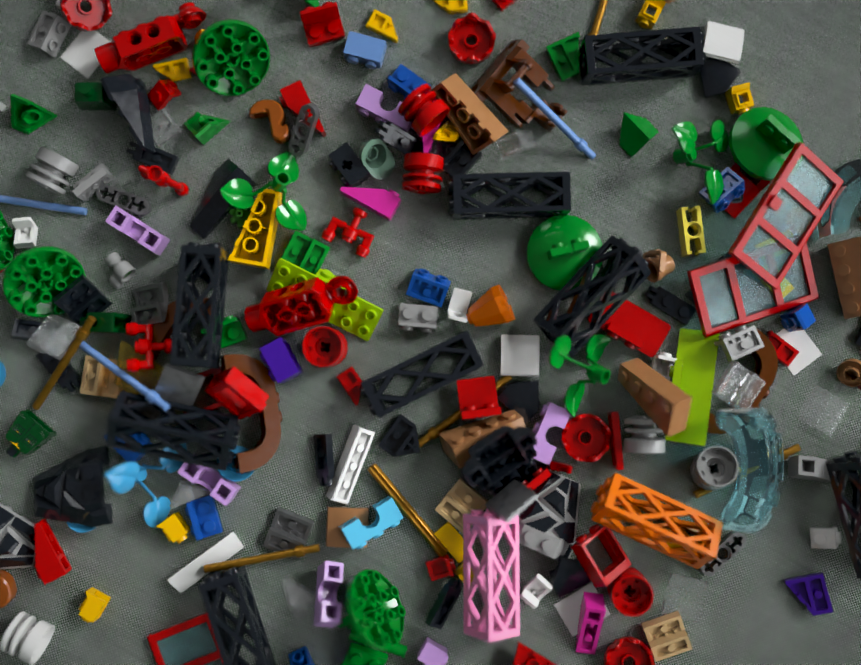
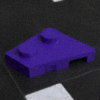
(812, 592)

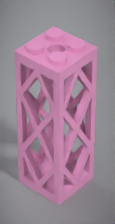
(492, 622)

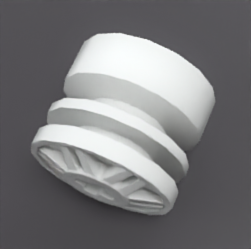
(27, 637)

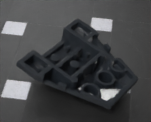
(501, 458)
(75, 490)

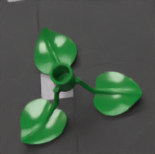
(686, 137)
(285, 171)
(595, 372)

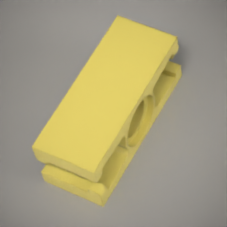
(697, 226)

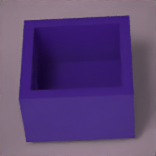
(280, 360)

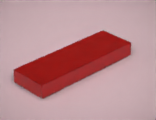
(615, 440)

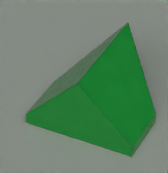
(27, 115)
(205, 126)
(635, 133)

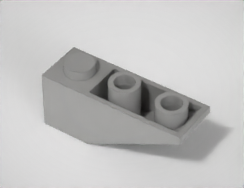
(808, 468)

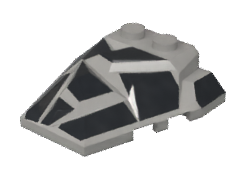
(551, 519)
(16, 540)

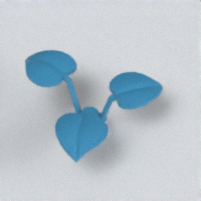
(123, 479)

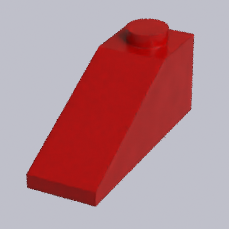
(295, 97)
(49, 556)

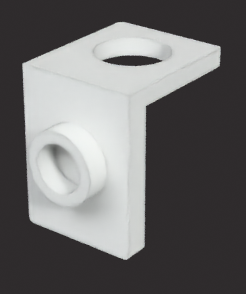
(459, 304)

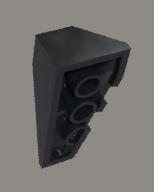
(134, 107)
(213, 206)

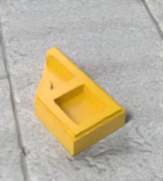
(453, 6)
(382, 25)
(175, 69)
(446, 132)

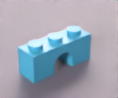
(386, 516)

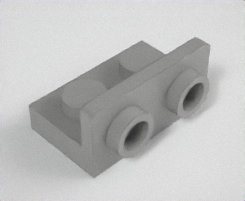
(49, 33)
(90, 183)
(417, 316)
(741, 343)

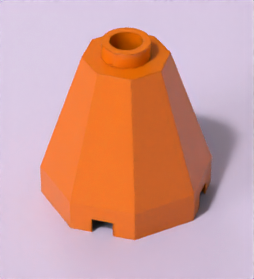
(491, 309)

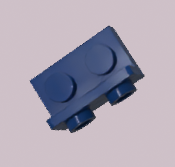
(404, 81)
(733, 188)
(428, 287)
(203, 517)

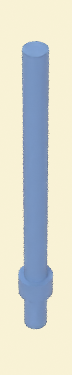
(579, 143)
(43, 205)
(150, 395)

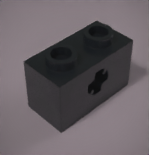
(346, 155)

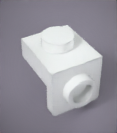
(25, 232)
(662, 363)
(825, 538)
(535, 590)

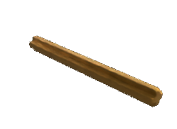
(407, 509)

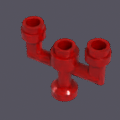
(163, 179)
(350, 232)
(145, 346)

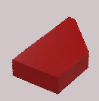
(784, 350)
(351, 383)
(559, 466)

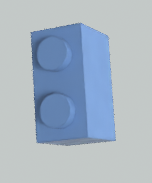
(364, 50)

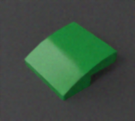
(305, 252)

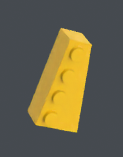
(258, 233)

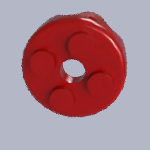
(96, 18)
(474, 27)
(598, 442)
(628, 647)

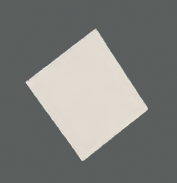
(82, 53)
(807, 349)
(570, 608)

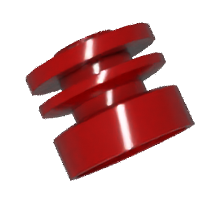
(420, 106)
(422, 170)
(314, 346)
(637, 599)

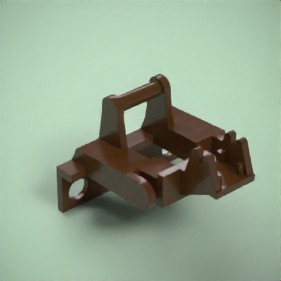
(498, 91)

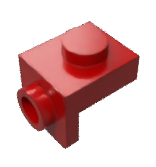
(163, 92)
(440, 567)

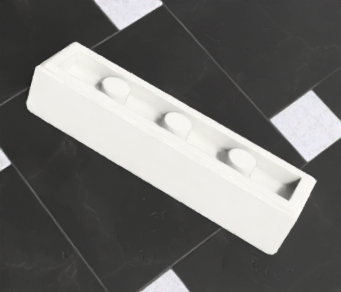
(350, 464)
(195, 570)

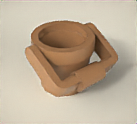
(659, 265)

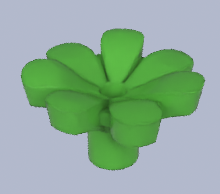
(240, 219)

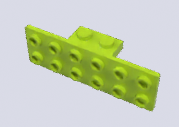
(357, 317)
(695, 376)

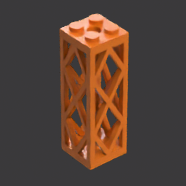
(706, 537)

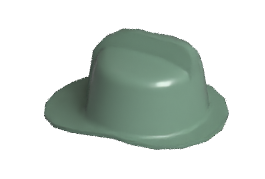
(377, 158)

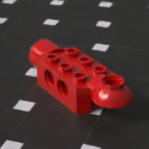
(150, 40)
(300, 305)

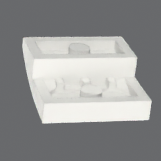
(723, 42)
(519, 355)

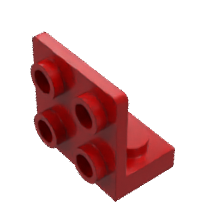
(322, 24)
(478, 397)

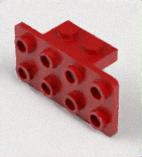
(636, 328)

